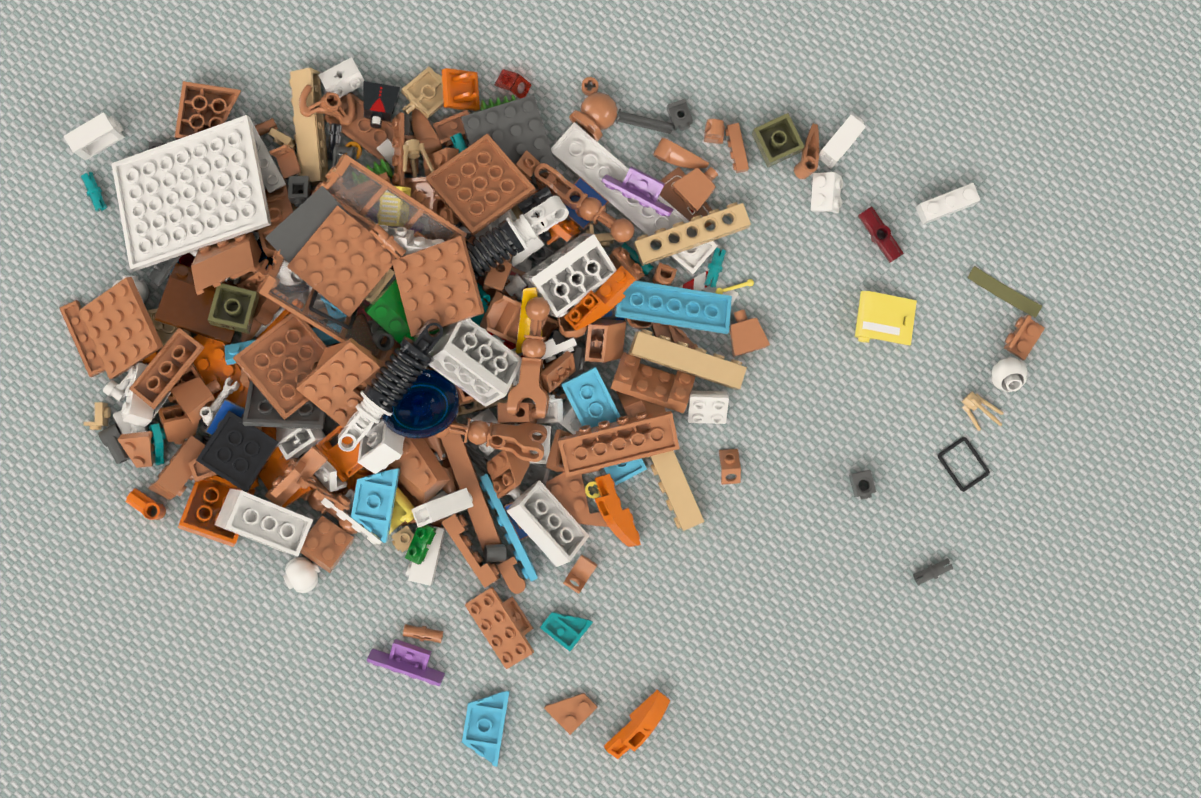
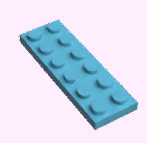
(676, 307)
(594, 404)

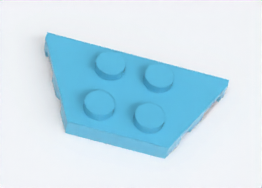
(375, 502)
(485, 725)

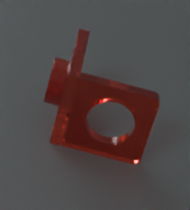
(510, 81)

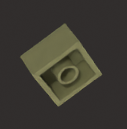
(777, 140)
(233, 308)

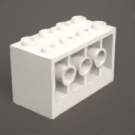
(573, 271)
(475, 361)
(263, 522)

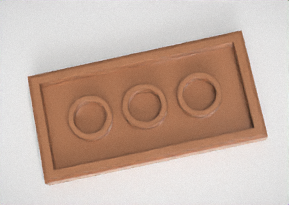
(360, 128)

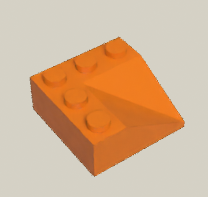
(204, 507)

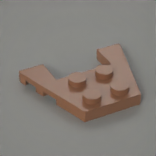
(572, 496)

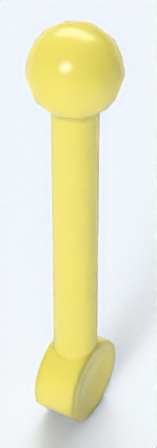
(750, 282)

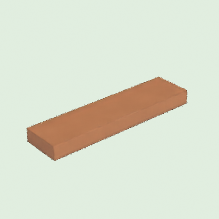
(82, 339)

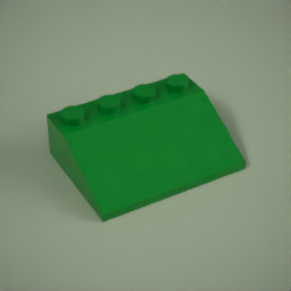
(390, 314)

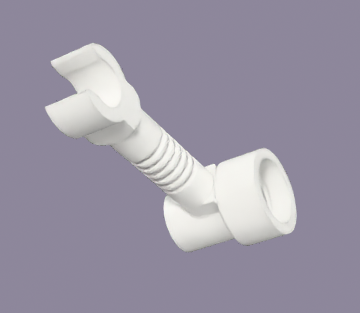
(516, 286)
(117, 390)
(208, 412)

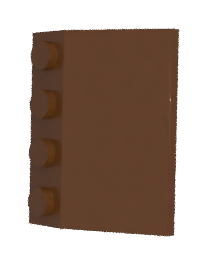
(186, 309)

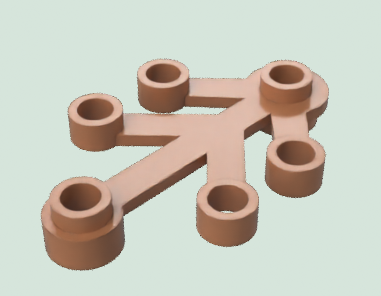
(340, 500)

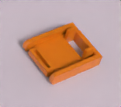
(341, 460)

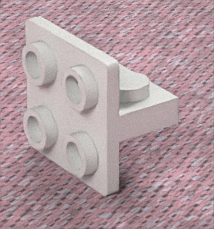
(708, 407)

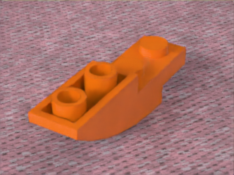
(602, 301)
(617, 519)
(642, 724)

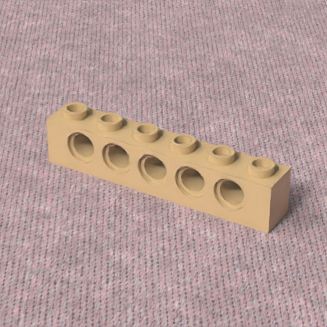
(735, 211)

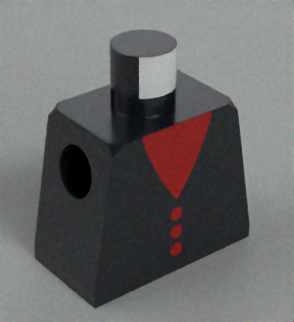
(379, 102)

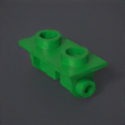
(417, 549)

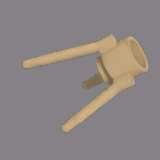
(412, 149)
(974, 401)

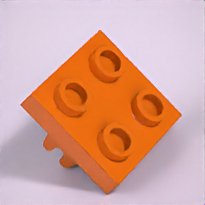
(460, 89)
(565, 229)

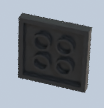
(237, 451)

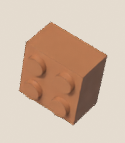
(326, 544)

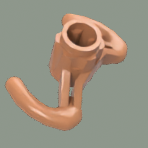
(333, 109)

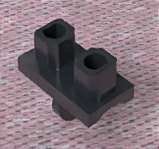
(535, 200)

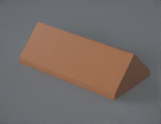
(166, 368)

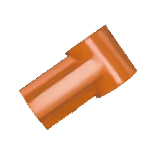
(145, 504)

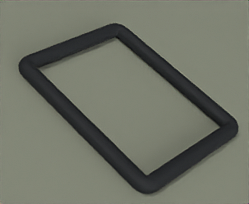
(329, 317)
(975, 454)

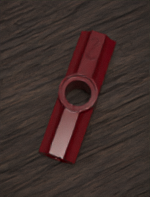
(873, 224)

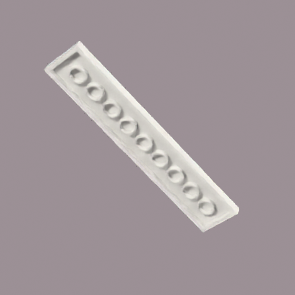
(592, 162)

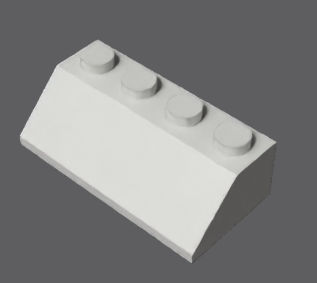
(548, 524)

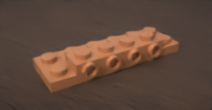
(618, 442)

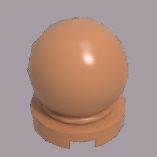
(596, 114)

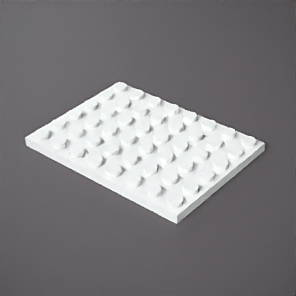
(191, 193)

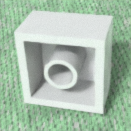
(380, 447)

